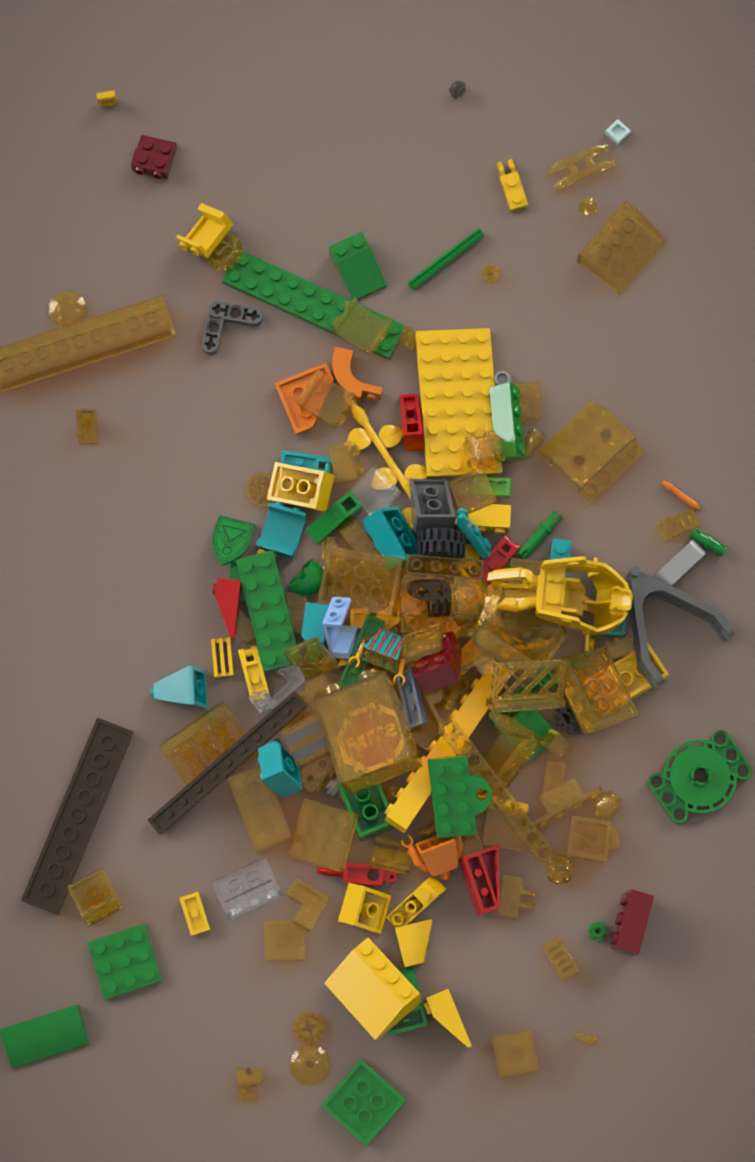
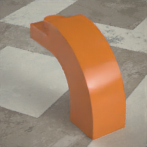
(343, 377)

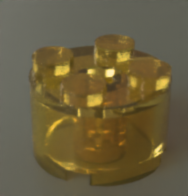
(483, 450)

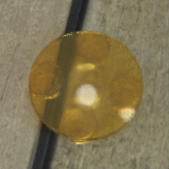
(67, 308)

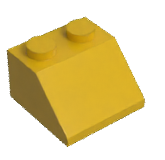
(364, 908)

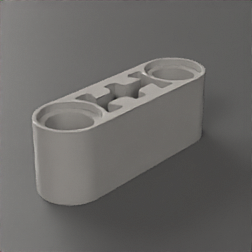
(681, 564)

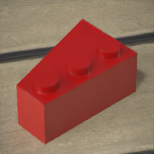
(482, 879)

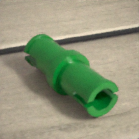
(707, 541)

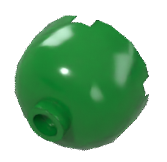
(308, 579)

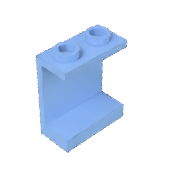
(339, 636)

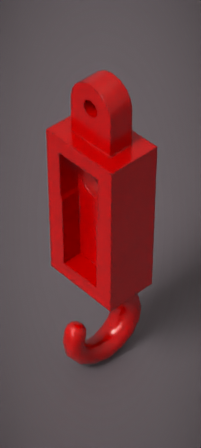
(357, 874)

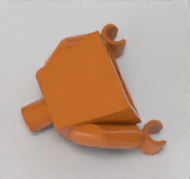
(436, 855)

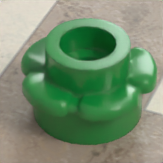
(597, 936)

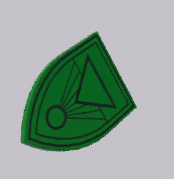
(231, 538)

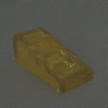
(666, 527)
(572, 971)

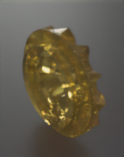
(317, 1032)

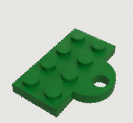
(455, 796)

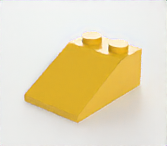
(300, 486)
(445, 1012)

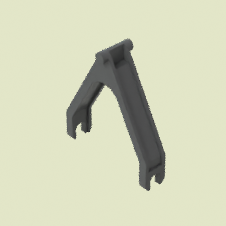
(646, 586)

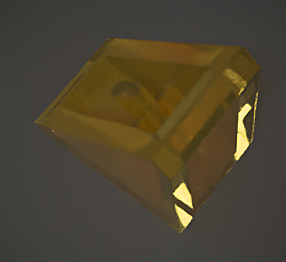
(87, 426)

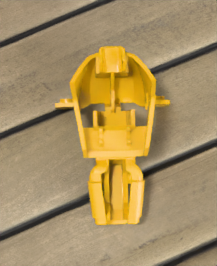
(554, 593)

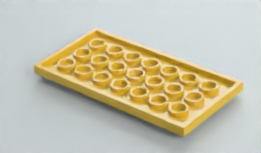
(454, 396)

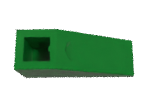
(335, 517)

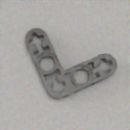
(220, 318)

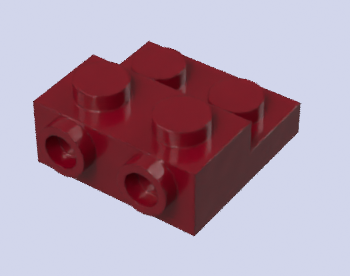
(153, 157)

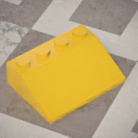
(373, 989)

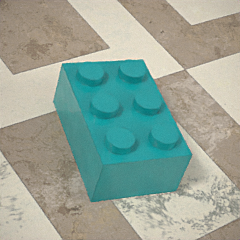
(391, 533)

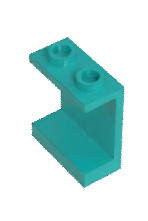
(282, 530)

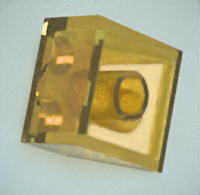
(95, 897)

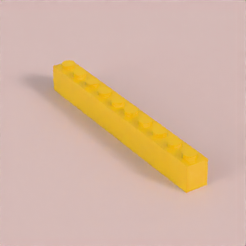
(419, 789)

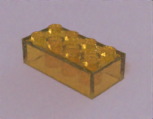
(259, 810)

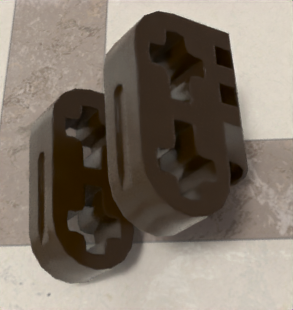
(437, 602)

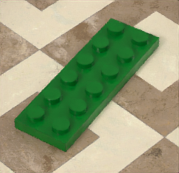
(267, 608)

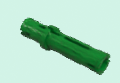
(539, 535)

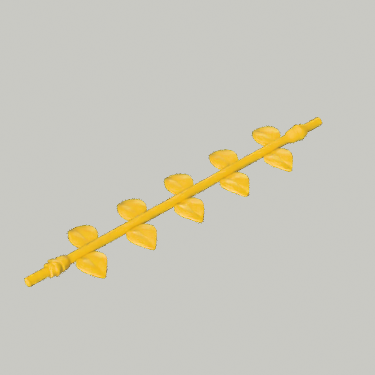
(387, 438)

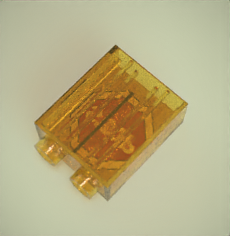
(366, 731)

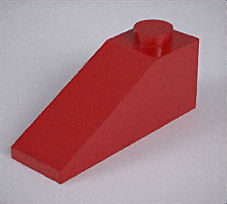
(411, 422)
(228, 598)

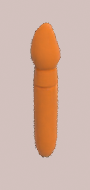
(681, 495)

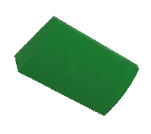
(44, 1036)

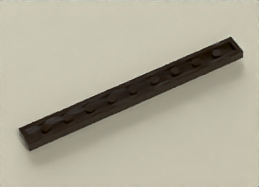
(227, 763)

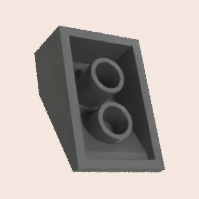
(431, 504)

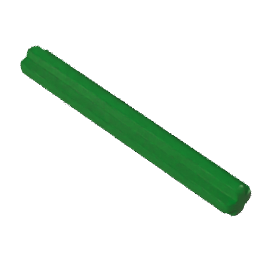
(445, 259)

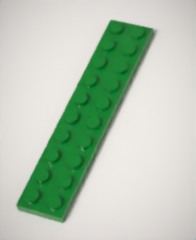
(298, 297)

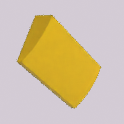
(633, 678)

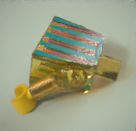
(384, 651)

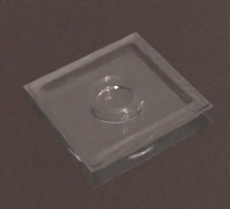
(375, 491)

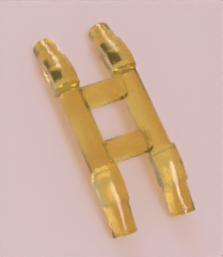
(577, 175)

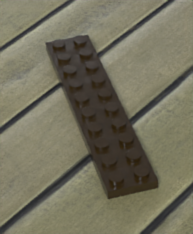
(77, 816)

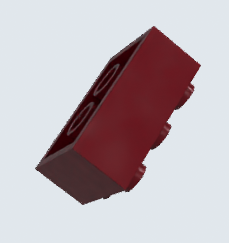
(440, 668)
(631, 922)

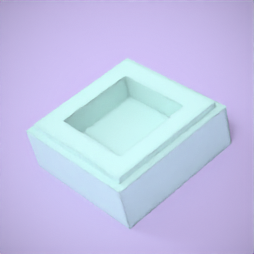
(617, 132)

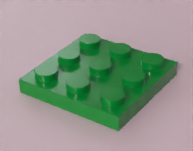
(124, 961)
(363, 1102)

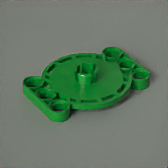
(696, 794)

